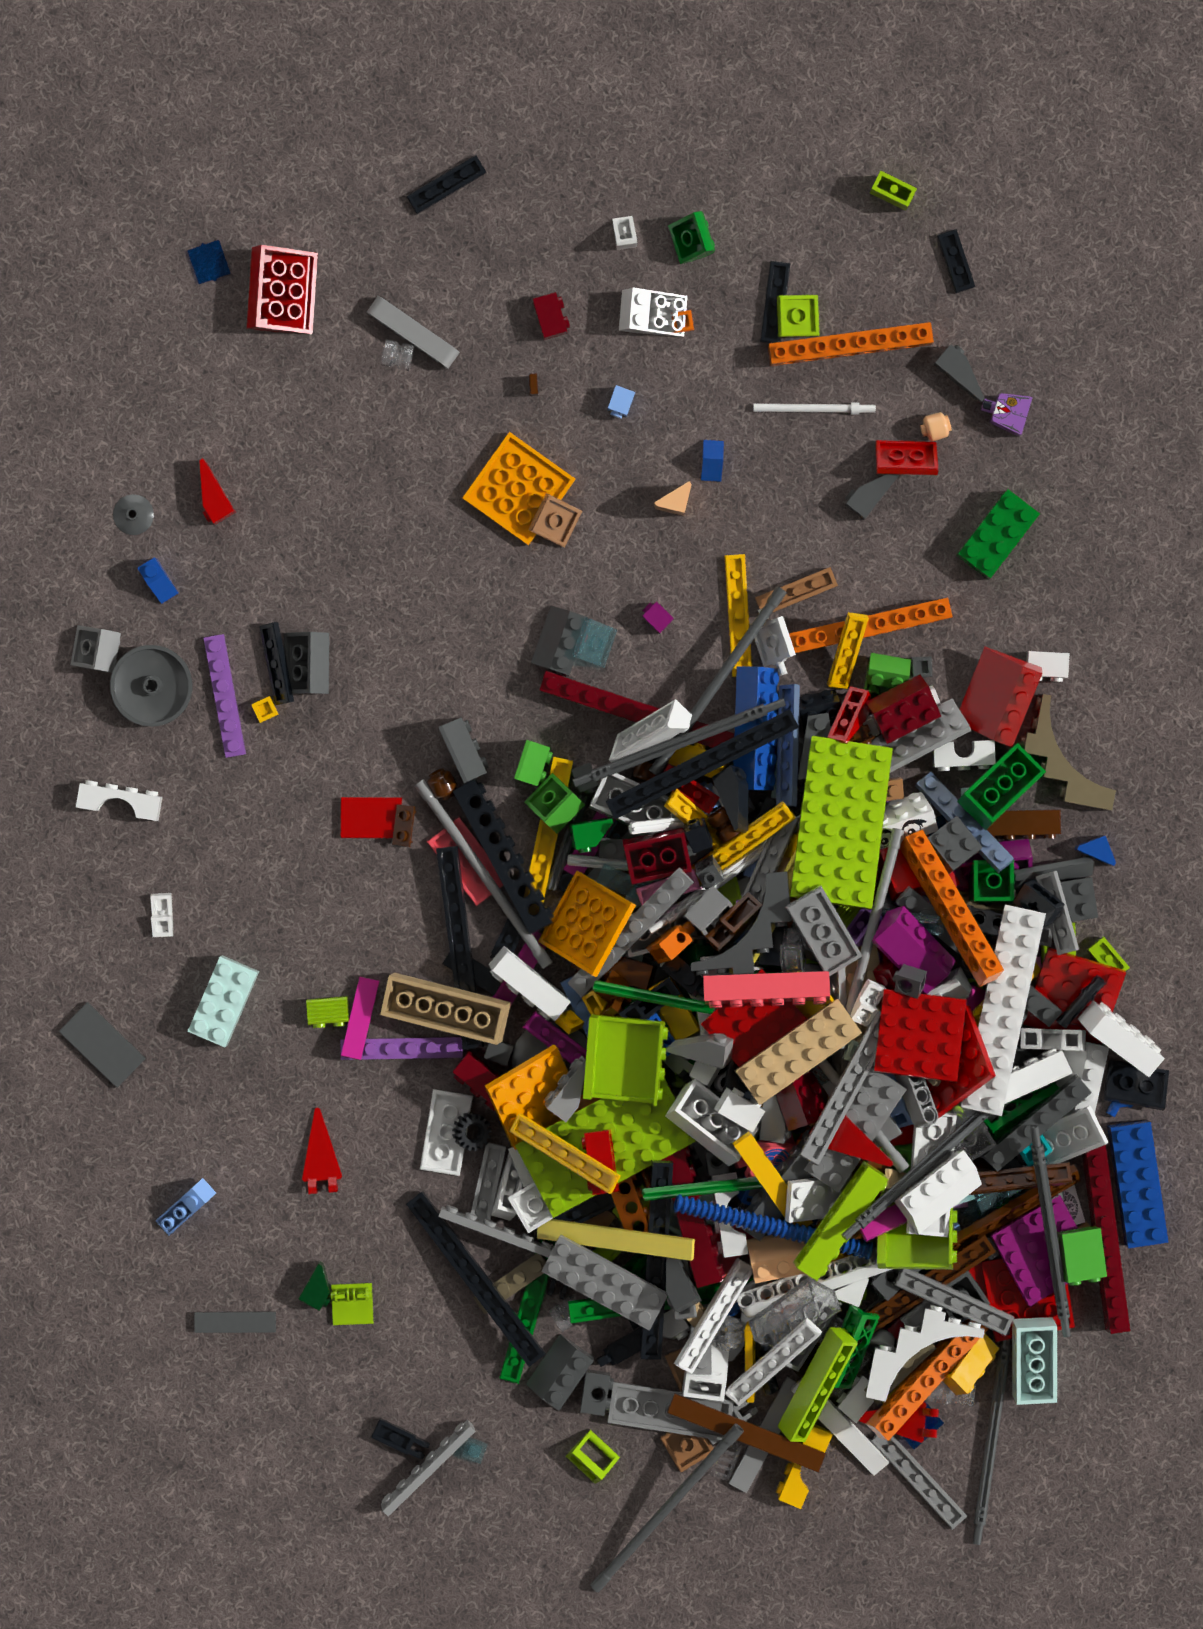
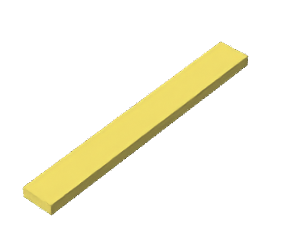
(619, 1239)

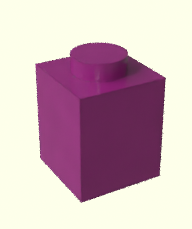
(657, 616)

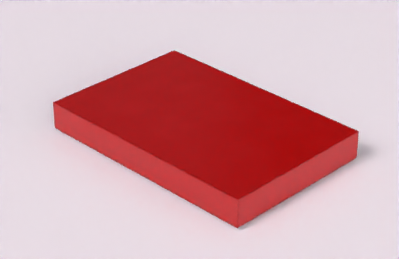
(906, 457)
(368, 816)

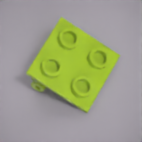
(352, 1304)

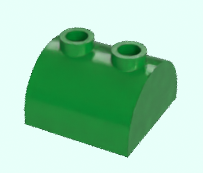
(692, 237)

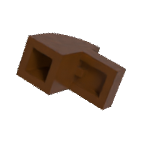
(614, 1004)

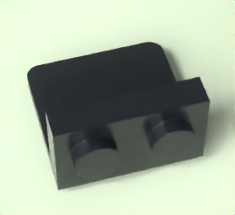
(819, 703)

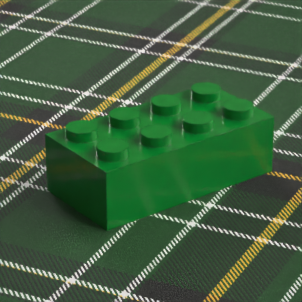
(998, 534)
(1001, 786)

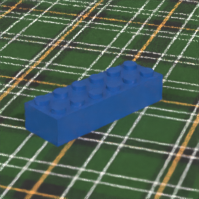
(754, 688)
(1137, 1184)

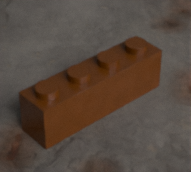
(1027, 824)
(635, 972)

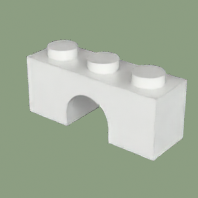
(982, 755)
(1053, 1039)

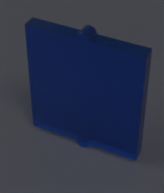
(209, 262)

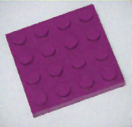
(1025, 1250)

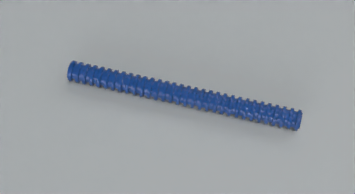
(762, 1224)

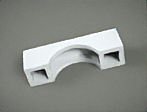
(93, 797)
(731, 1241)

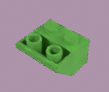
(885, 673)

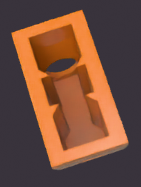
(671, 942)

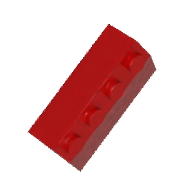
(281, 290)
(999, 695)

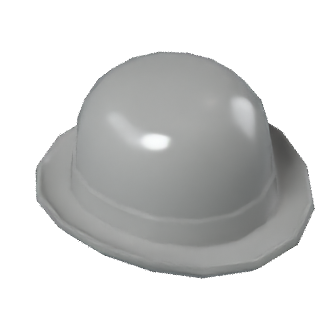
(881, 1337)

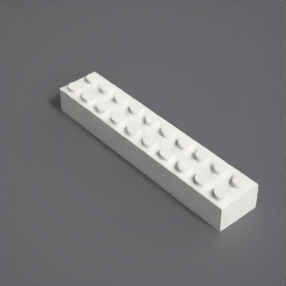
(1006, 1003)

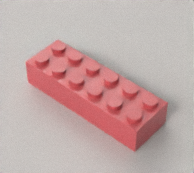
(766, 988)

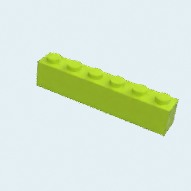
(851, 1203)
(817, 1384)

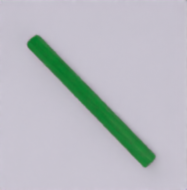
(652, 997)
(701, 1188)

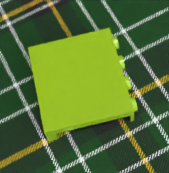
(625, 1059)
(915, 1251)

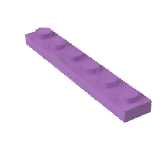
(224, 696)
(410, 1048)

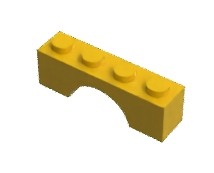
(793, 1489)

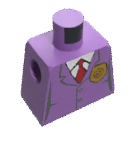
(1008, 412)

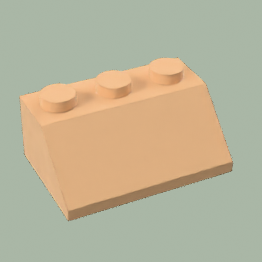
(773, 1258)

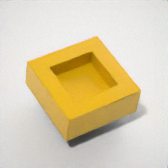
(265, 709)
(569, 1022)

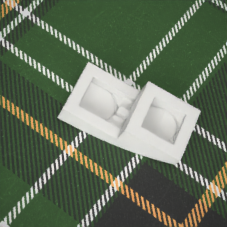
(161, 914)
(866, 1002)

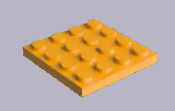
(515, 486)
(587, 923)
(525, 1091)

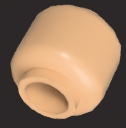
(936, 426)

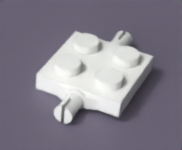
(774, 644)

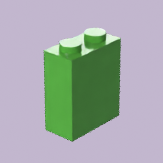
(1082, 1255)

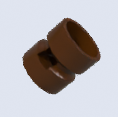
(720, 821)

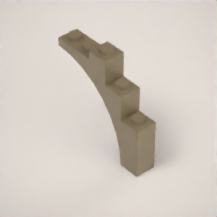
(1043, 743)

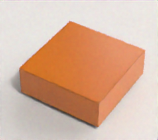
(688, 321)

